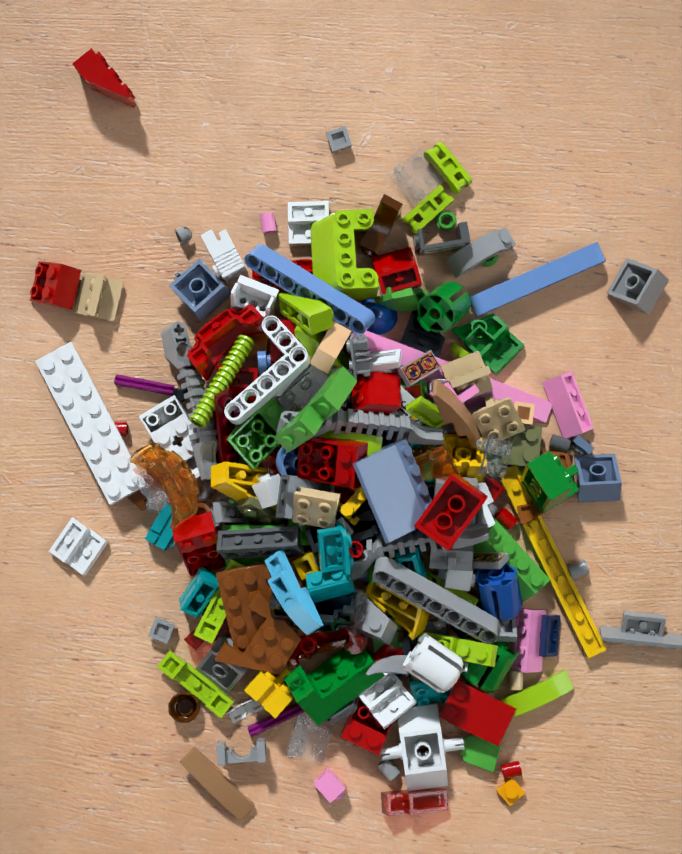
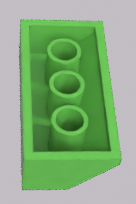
(529, 574)

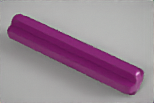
(145, 385)
(270, 721)

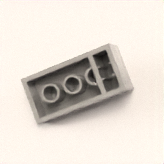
(455, 559)

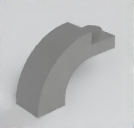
(480, 251)

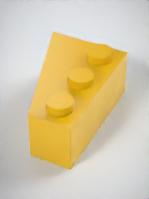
(236, 479)
(404, 612)

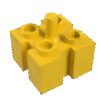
(466, 459)
(270, 691)

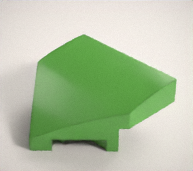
(399, 301)
(480, 753)

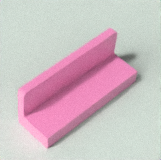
(568, 405)
(528, 641)

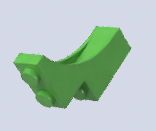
(322, 406)

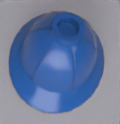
(384, 317)

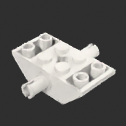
(171, 421)
(416, 728)

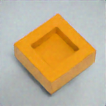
(510, 791)

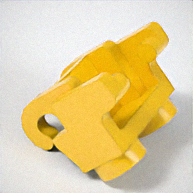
(353, 505)

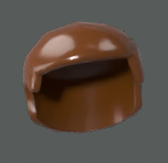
(184, 707)

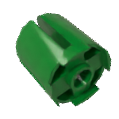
(449, 311)
(491, 677)

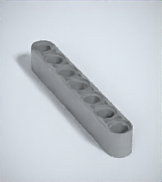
(435, 600)

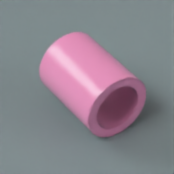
(268, 222)

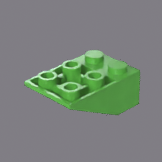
(255, 436)

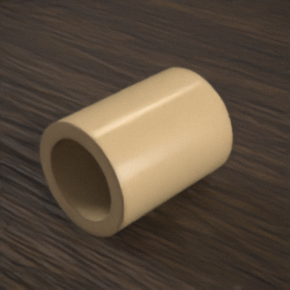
(515, 680)

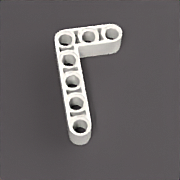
(272, 374)

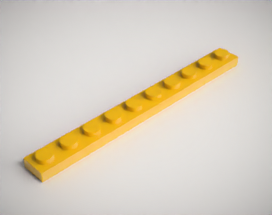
(555, 568)

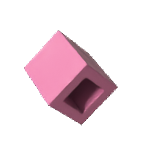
(330, 785)

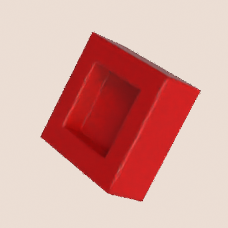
(494, 488)

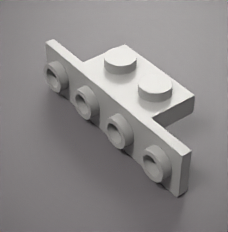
(641, 630)

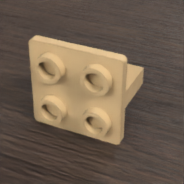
(99, 297)
(468, 371)
(498, 418)
(315, 507)

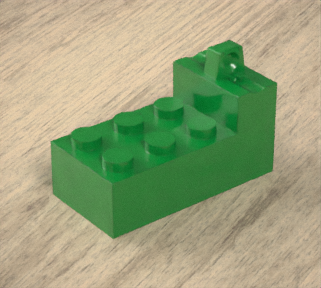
(549, 481)
(332, 683)

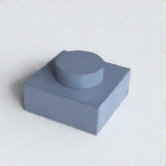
(581, 445)

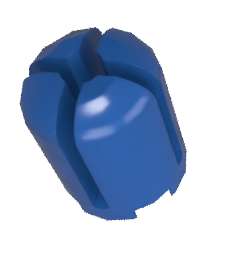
(499, 592)

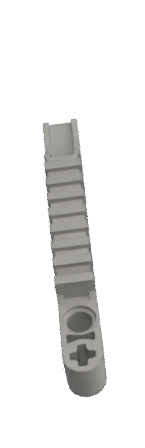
(176, 339)
(399, 424)
(377, 549)

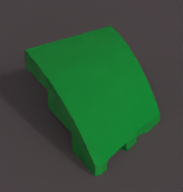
(492, 340)

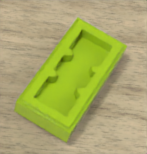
(425, 411)

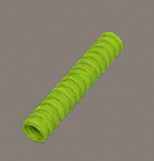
(222, 380)

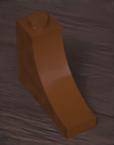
(384, 221)

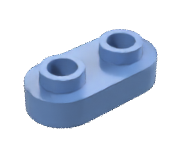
(263, 362)

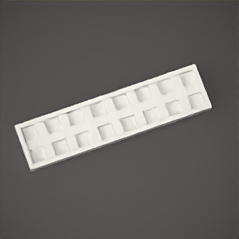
(90, 422)

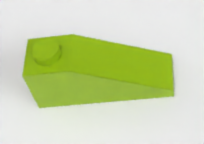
(306, 313)

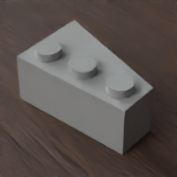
(375, 623)

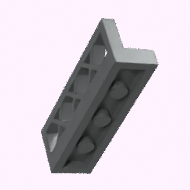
(259, 542)

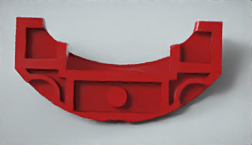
(220, 335)

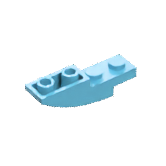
(293, 599)

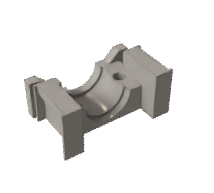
(228, 755)

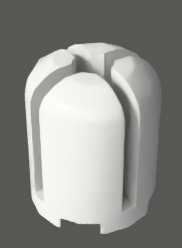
(434, 664)

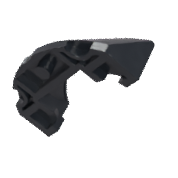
(364, 529)
(333, 612)

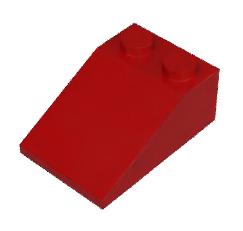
(451, 511)
(477, 712)

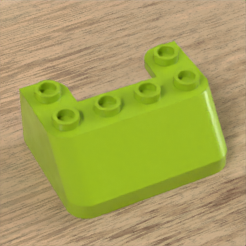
(335, 253)

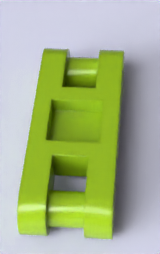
(448, 167)
(428, 209)

